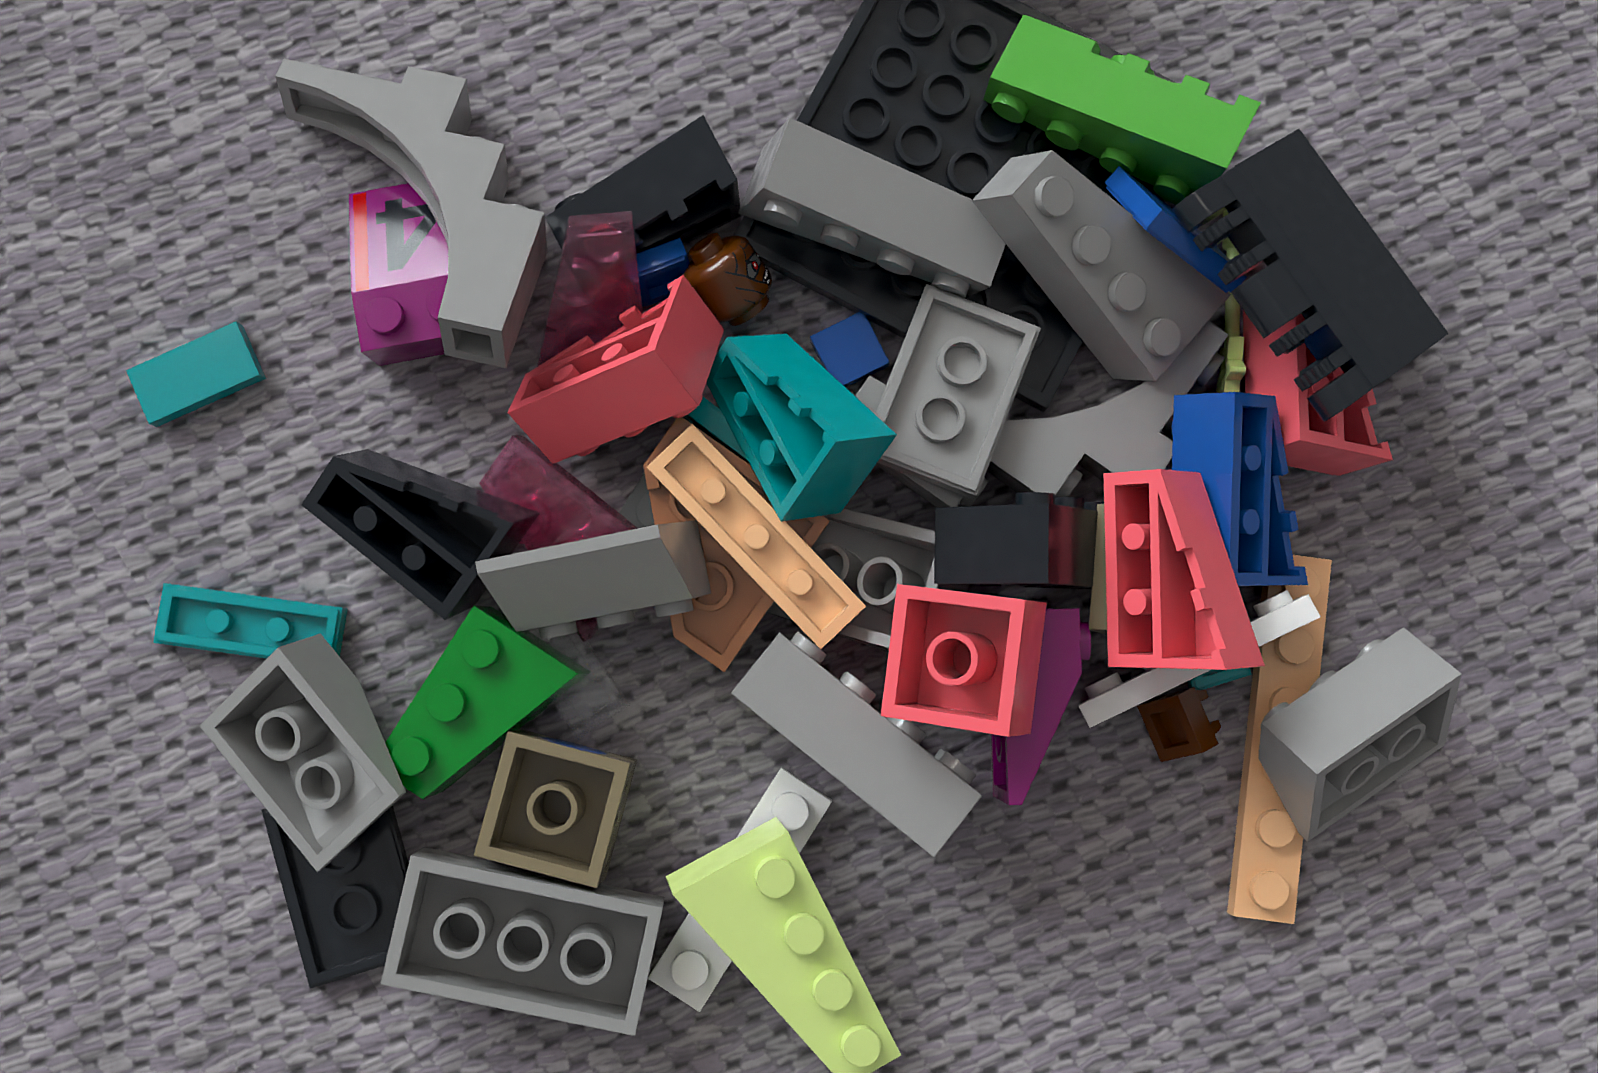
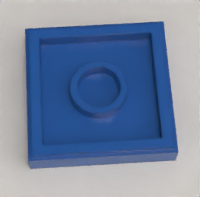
(1162, 224)

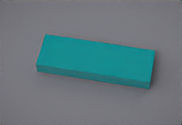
(242, 621)

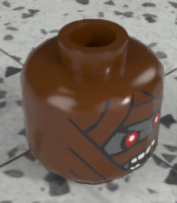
(729, 277)

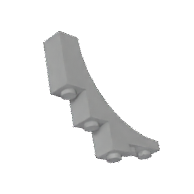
(463, 179)
(1101, 439)

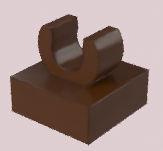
(1179, 724)

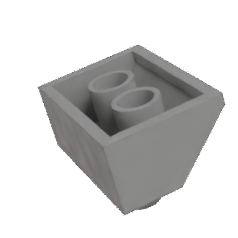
(599, 578)
(1358, 730)

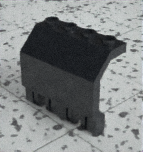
(1319, 265)

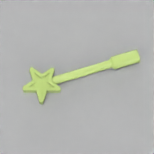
(1232, 367)

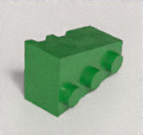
(473, 696)

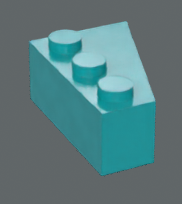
(796, 424)

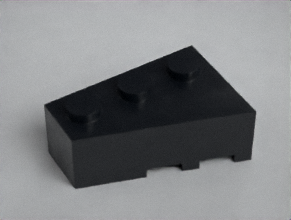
(672, 190)
(417, 525)
(1026, 544)

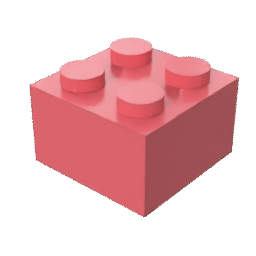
(963, 660)

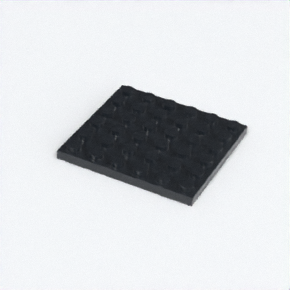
(913, 94)

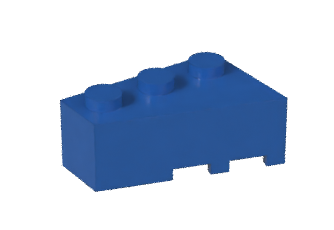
(1240, 456)

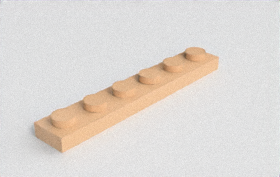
(1265, 837)

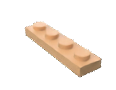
(756, 536)

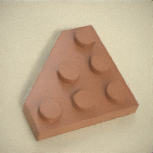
(736, 601)

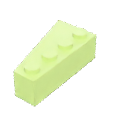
(780, 935)

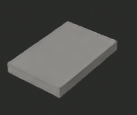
(953, 389)

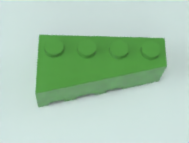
(1117, 109)

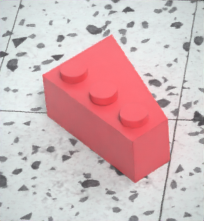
(624, 381)
(1327, 447)
(1170, 577)

